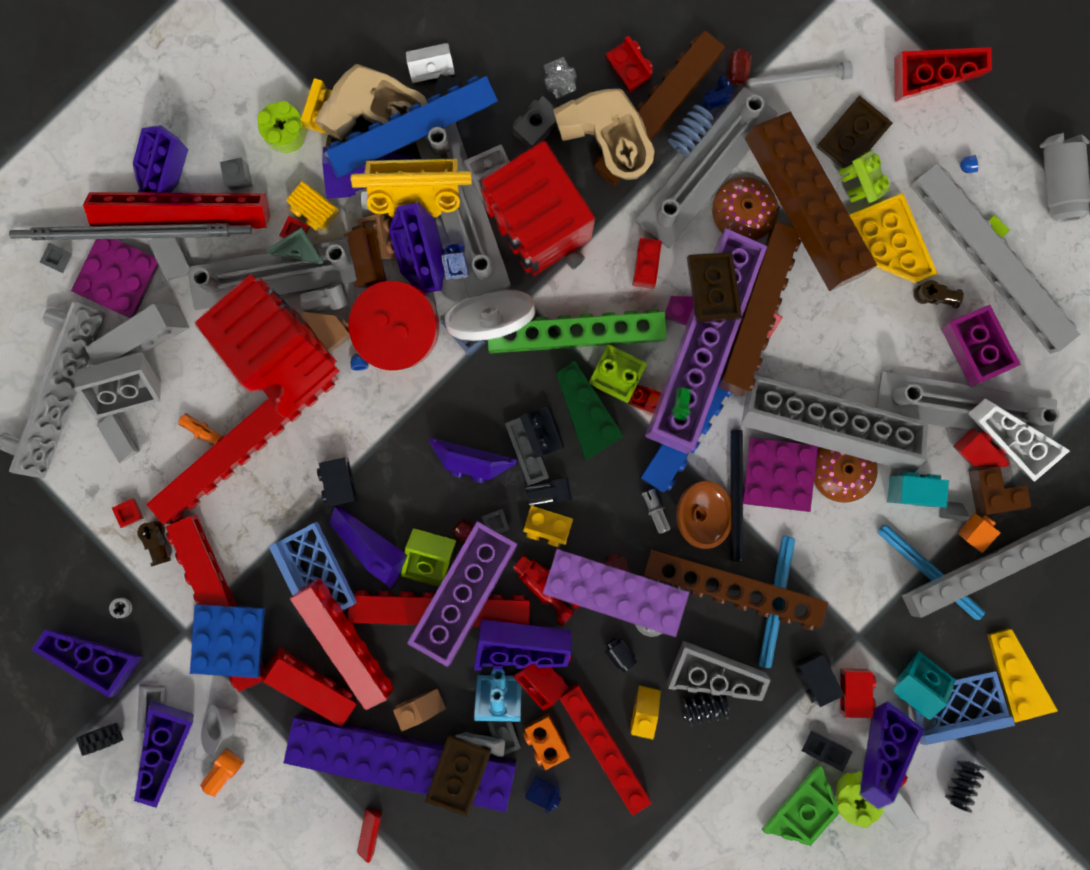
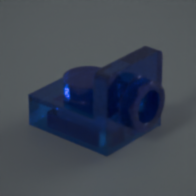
(717, 98)
(455, 262)
(543, 794)

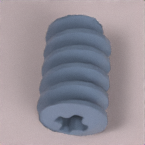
(689, 130)

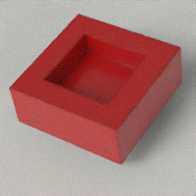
(292, 225)
(127, 513)

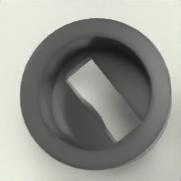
(574, 259)

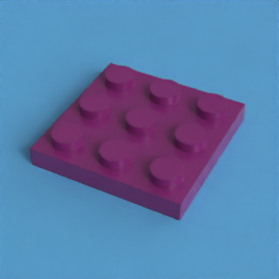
(116, 276)
(780, 474)

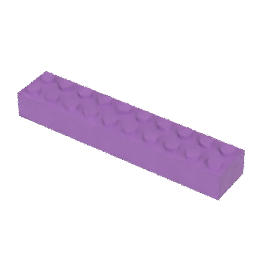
(703, 354)

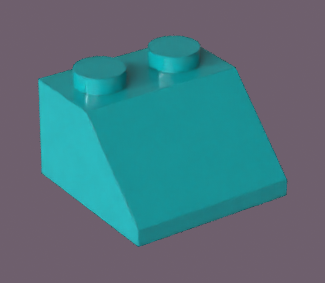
(924, 686)

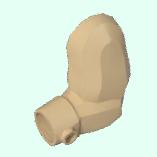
(365, 95)
(616, 129)

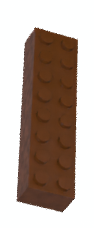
(810, 201)

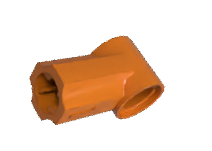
(224, 768)

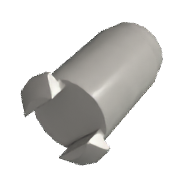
(1067, 177)

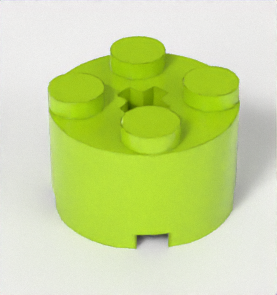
(279, 115)
(852, 805)

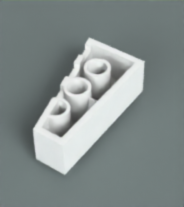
(1023, 444)

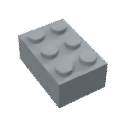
(118, 385)

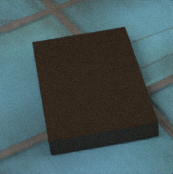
(854, 133)
(714, 287)
(458, 775)

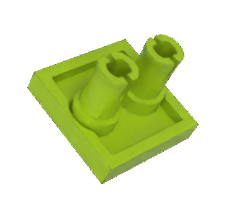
(871, 177)
(617, 373)

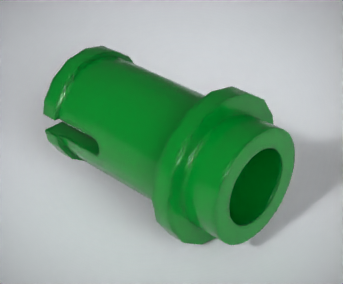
(681, 403)

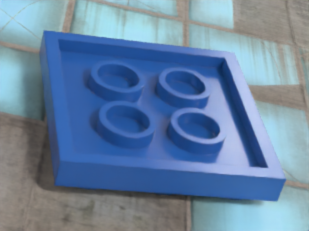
(227, 640)

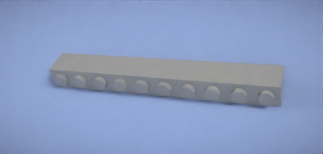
(995, 259)
(998, 564)

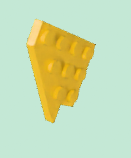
(895, 239)

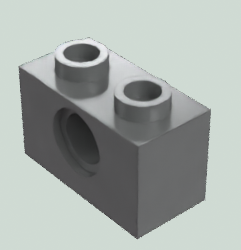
(530, 134)

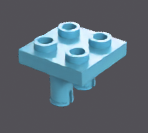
(497, 697)

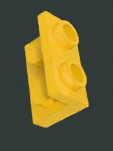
(315, 100)
(548, 526)

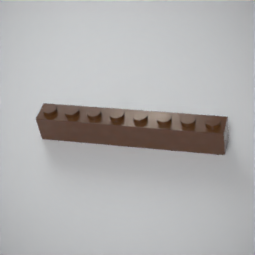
(672, 92)
(759, 311)

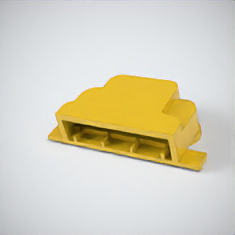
(404, 182)

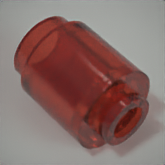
(739, 66)

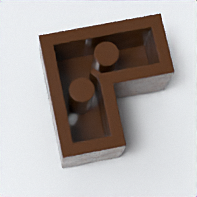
(992, 496)

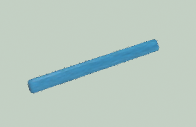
(926, 567)
(772, 622)

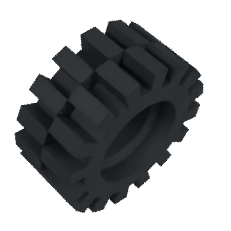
(99, 739)

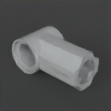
(330, 296)

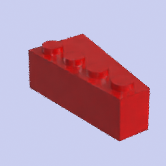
(934, 69)
(309, 687)

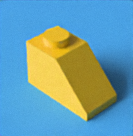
(645, 712)

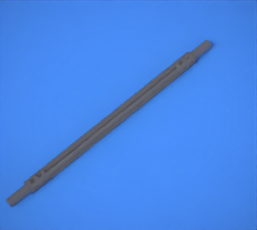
(130, 231)

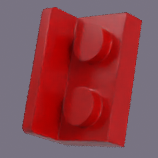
(630, 64)

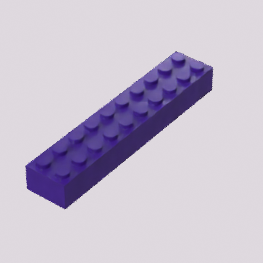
(385, 759)

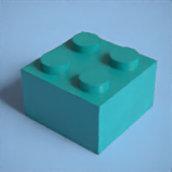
(919, 491)

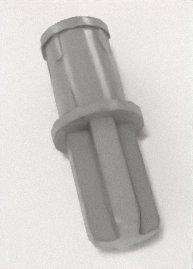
(656, 511)

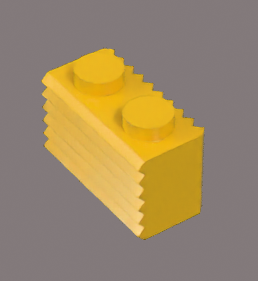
(312, 206)

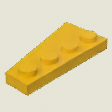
(1019, 681)

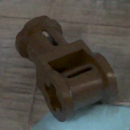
(938, 294)
(154, 542)

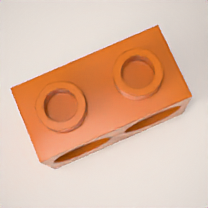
(550, 739)

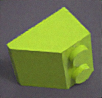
(428, 557)

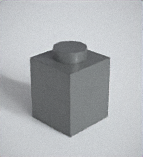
(236, 173)

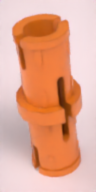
(199, 429)

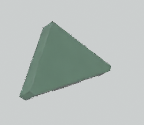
(296, 247)

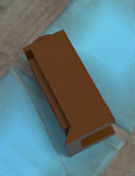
(365, 256)

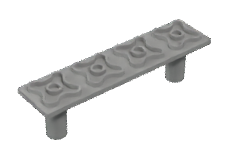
(704, 169)
(468, 223)
(284, 275)
(57, 391)
(949, 402)

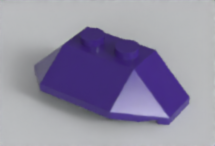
(158, 160)
(418, 247)
(470, 461)

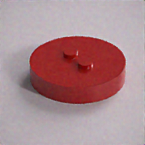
(393, 325)

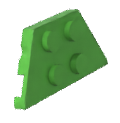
(805, 811)

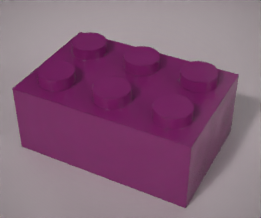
(980, 346)

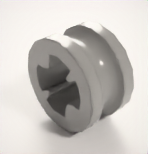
(127, 610)

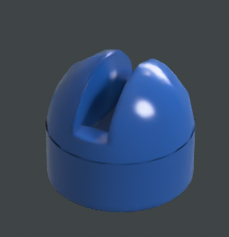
(969, 164)
(358, 363)

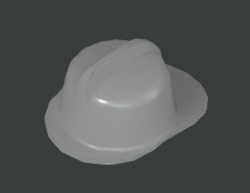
(217, 727)

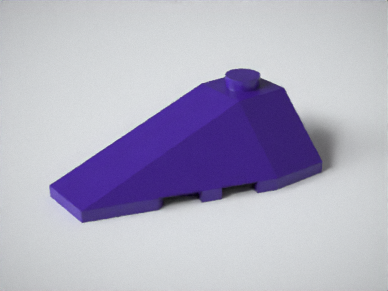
(370, 548)

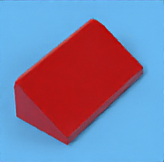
(369, 834)

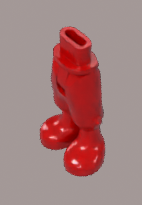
(535, 578)

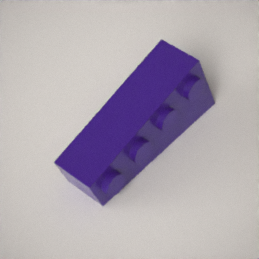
(521, 645)
(87, 660)
(162, 744)
(888, 755)

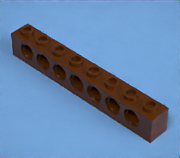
(814, 606)

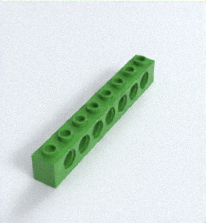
(655, 333)

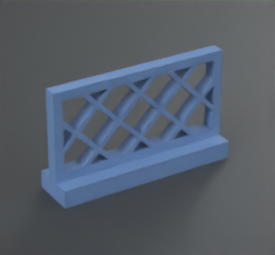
(290, 561)
(969, 726)

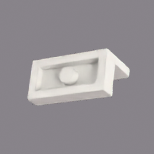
(429, 62)

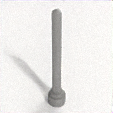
(843, 70)

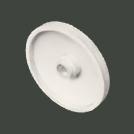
(490, 315)

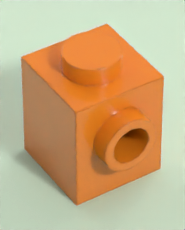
(979, 532)

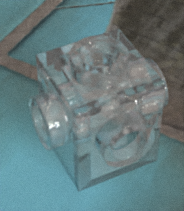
(560, 77)

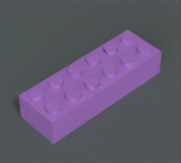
(615, 593)
(462, 594)

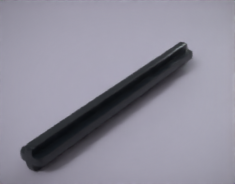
(736, 449)

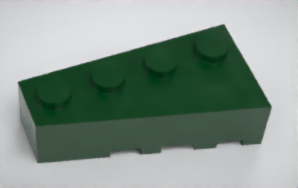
(587, 413)

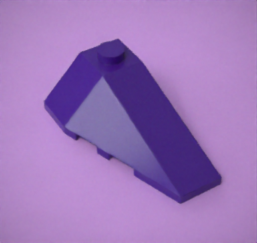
(343, 186)

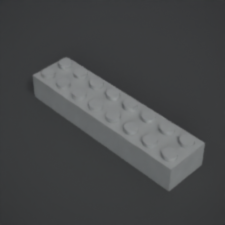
(836, 424)

